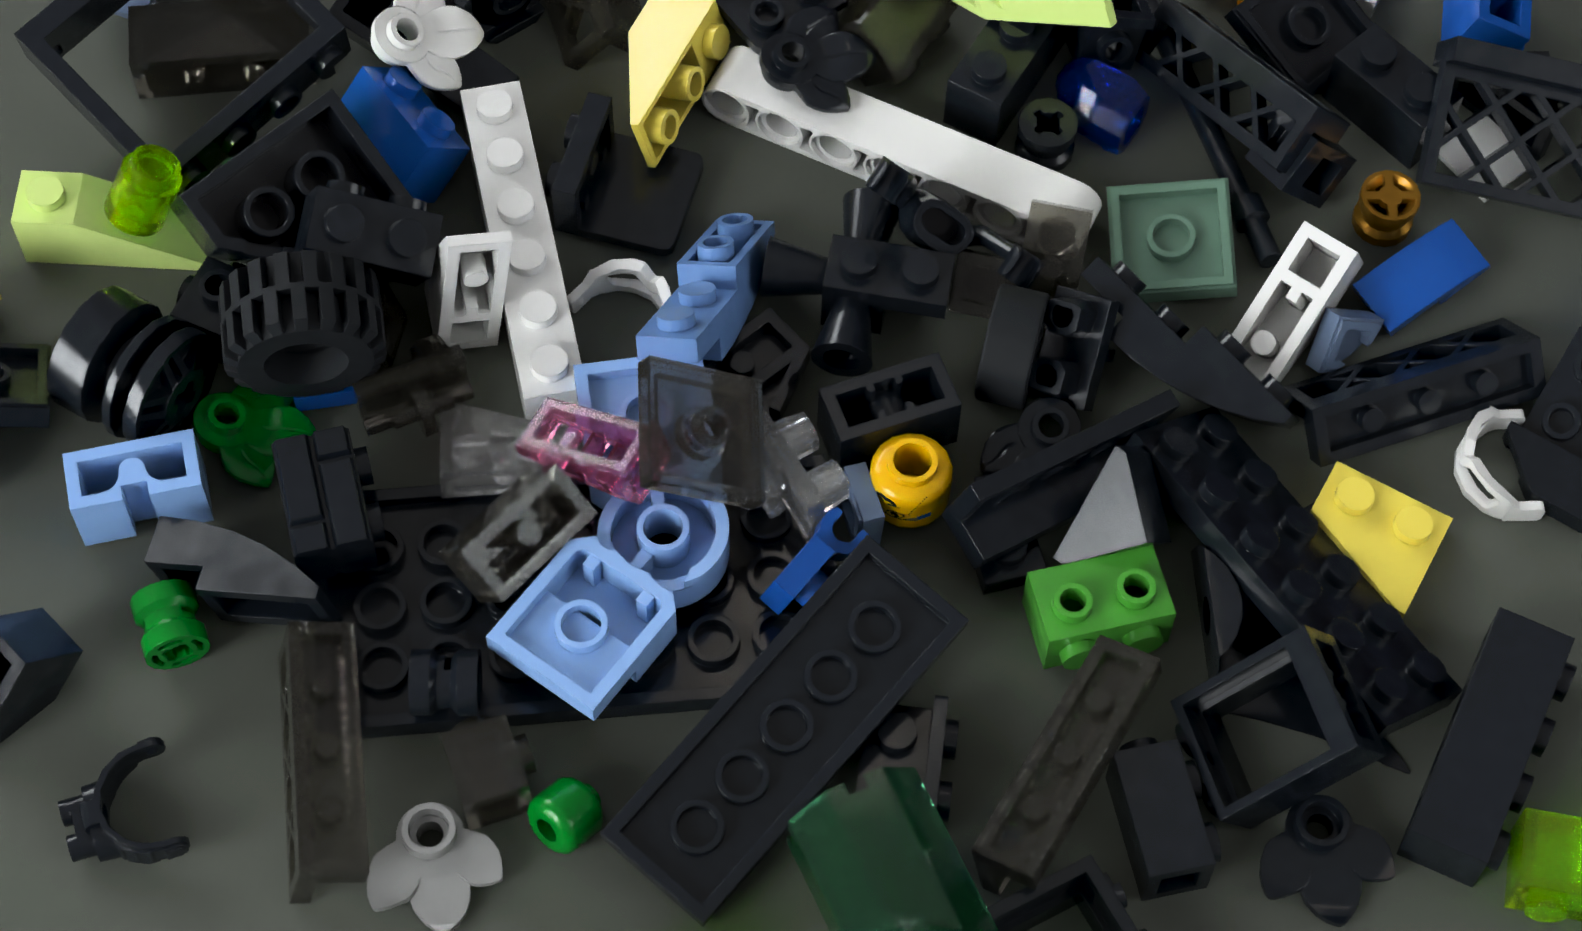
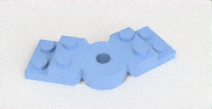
(614, 596)

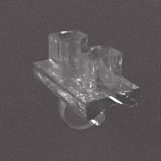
(804, 493)

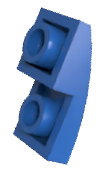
(1421, 276)

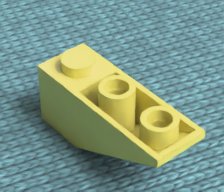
(670, 61)

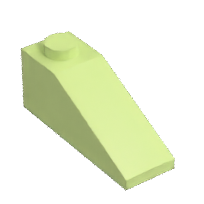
(64, 222)

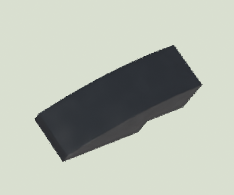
(236, 574)

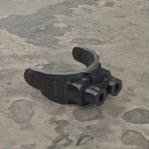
(92, 814)

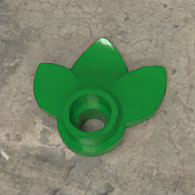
(247, 442)

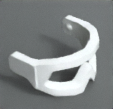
(597, 282)
(1504, 505)

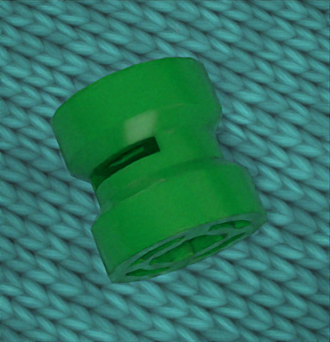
(169, 623)

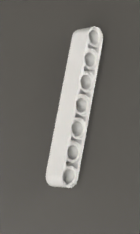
(969, 174)

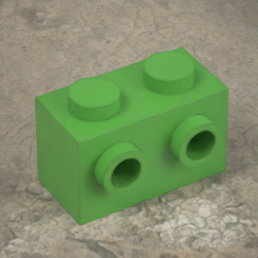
(1097, 596)

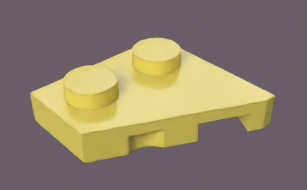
(1381, 531)

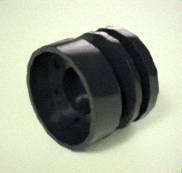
(131, 366)

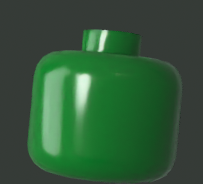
(566, 814)

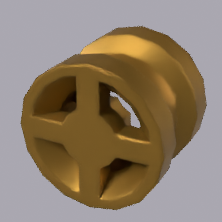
(1400, 201)

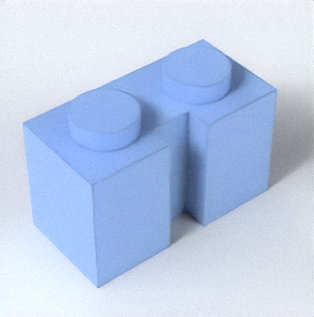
(136, 482)

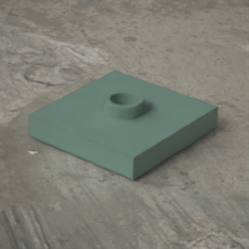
(1175, 238)

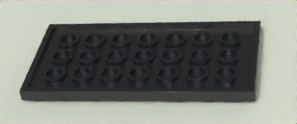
(422, 604)

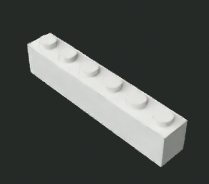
(514, 200)

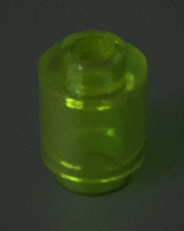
(144, 190)

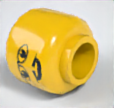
(911, 479)

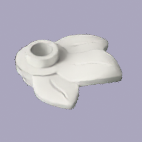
(433, 43)

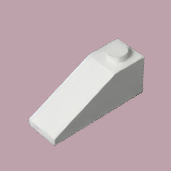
(469, 288)
(1293, 300)

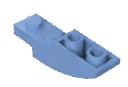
(714, 293)

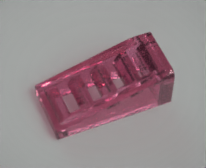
(614, 475)

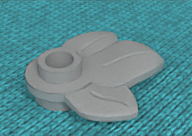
(435, 877)

